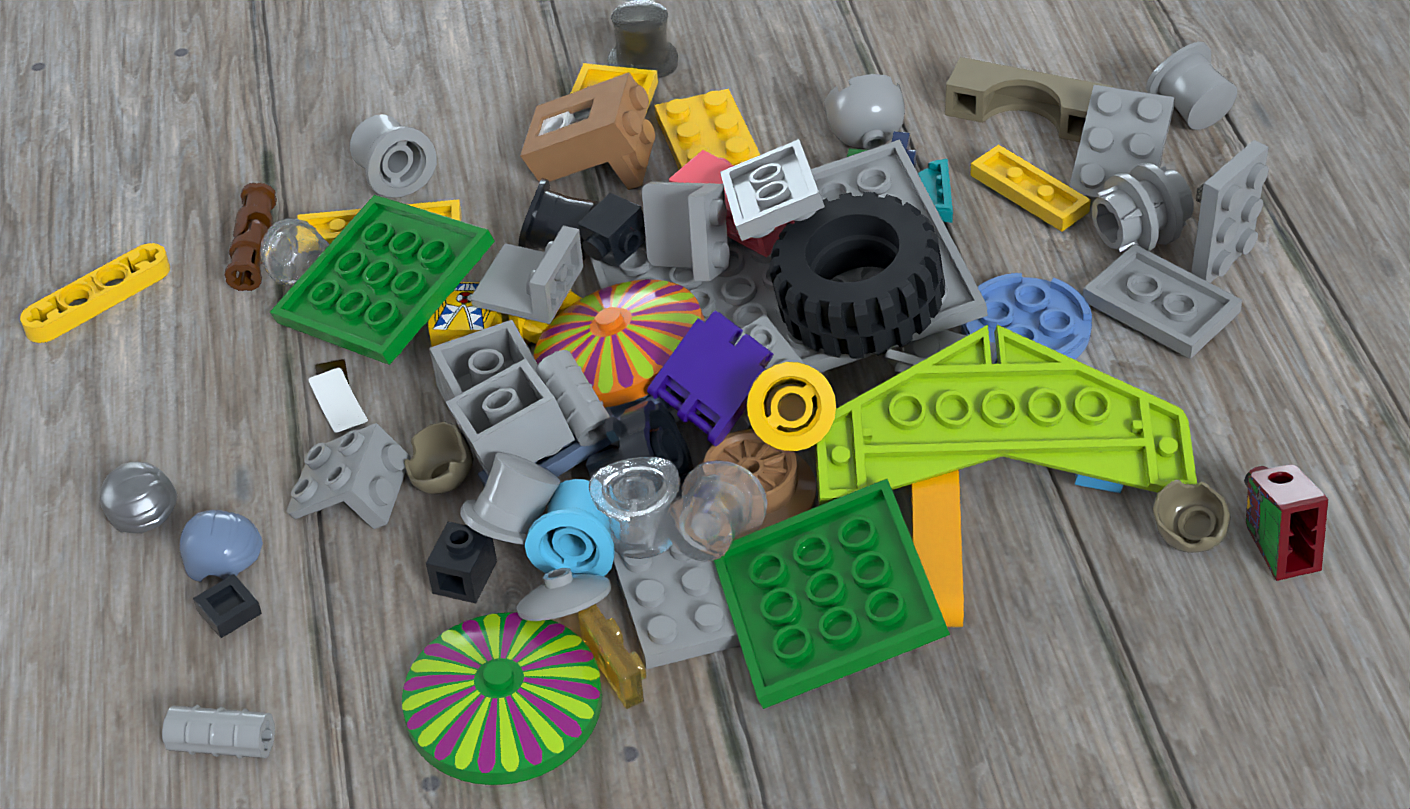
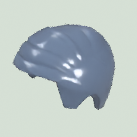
(218, 544)

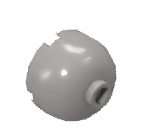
(865, 111)

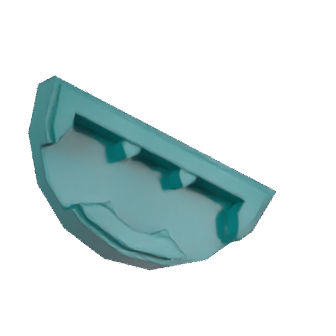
(937, 184)

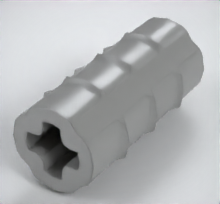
(574, 396)
(218, 731)

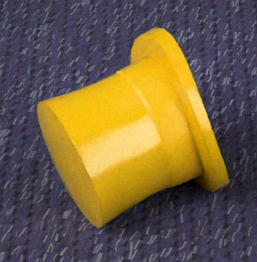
(791, 406)

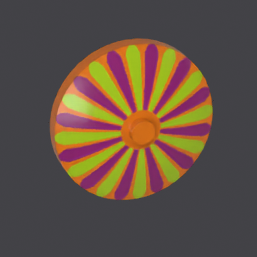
(622, 335)

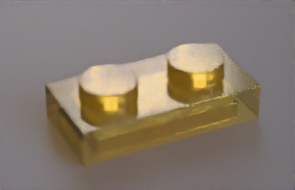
(619, 667)

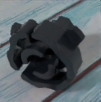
(644, 432)

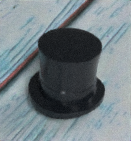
(549, 213)

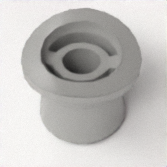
(1198, 89)
(394, 156)
(511, 499)

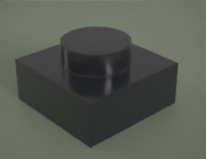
(227, 606)

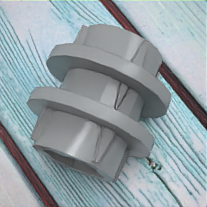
(1142, 208)

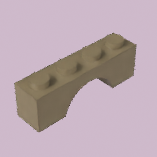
(987, 88)

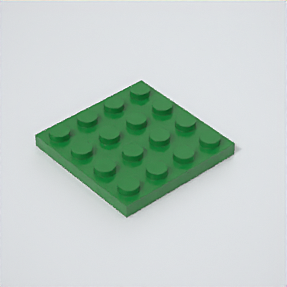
(382, 278)
(828, 594)

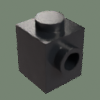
(613, 230)
(461, 563)

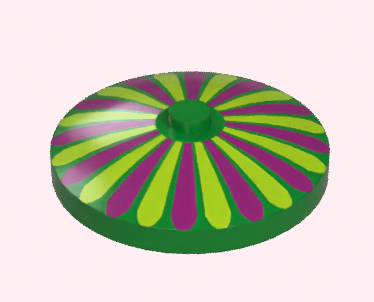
(502, 699)

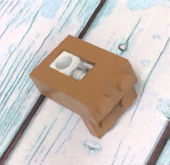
(592, 129)

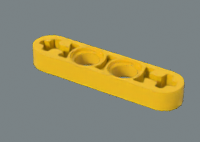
(44, 322)

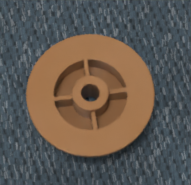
(783, 474)

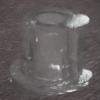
(636, 500)
(715, 509)

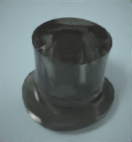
(642, 38)

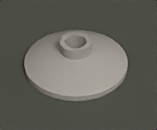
(563, 595)

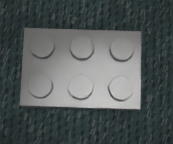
(1119, 134)
(771, 191)
(1230, 212)
(1162, 300)
(675, 607)

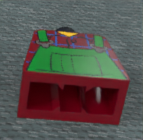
(1286, 519)

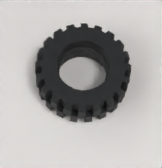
(864, 313)

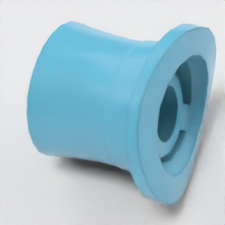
(571, 533)

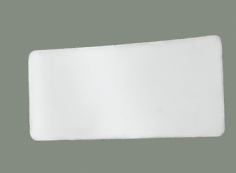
(337, 400)

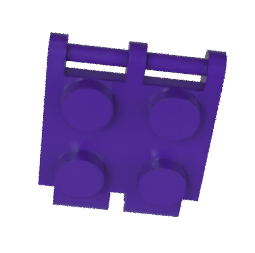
(711, 374)

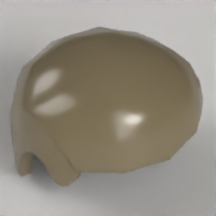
(439, 458)
(1191, 516)

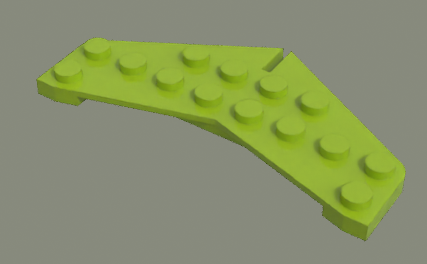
(1024, 408)

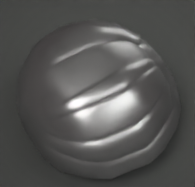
(137, 497)

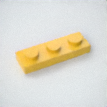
(1030, 187)

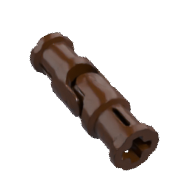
(249, 229)

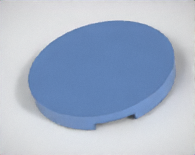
(1038, 310)

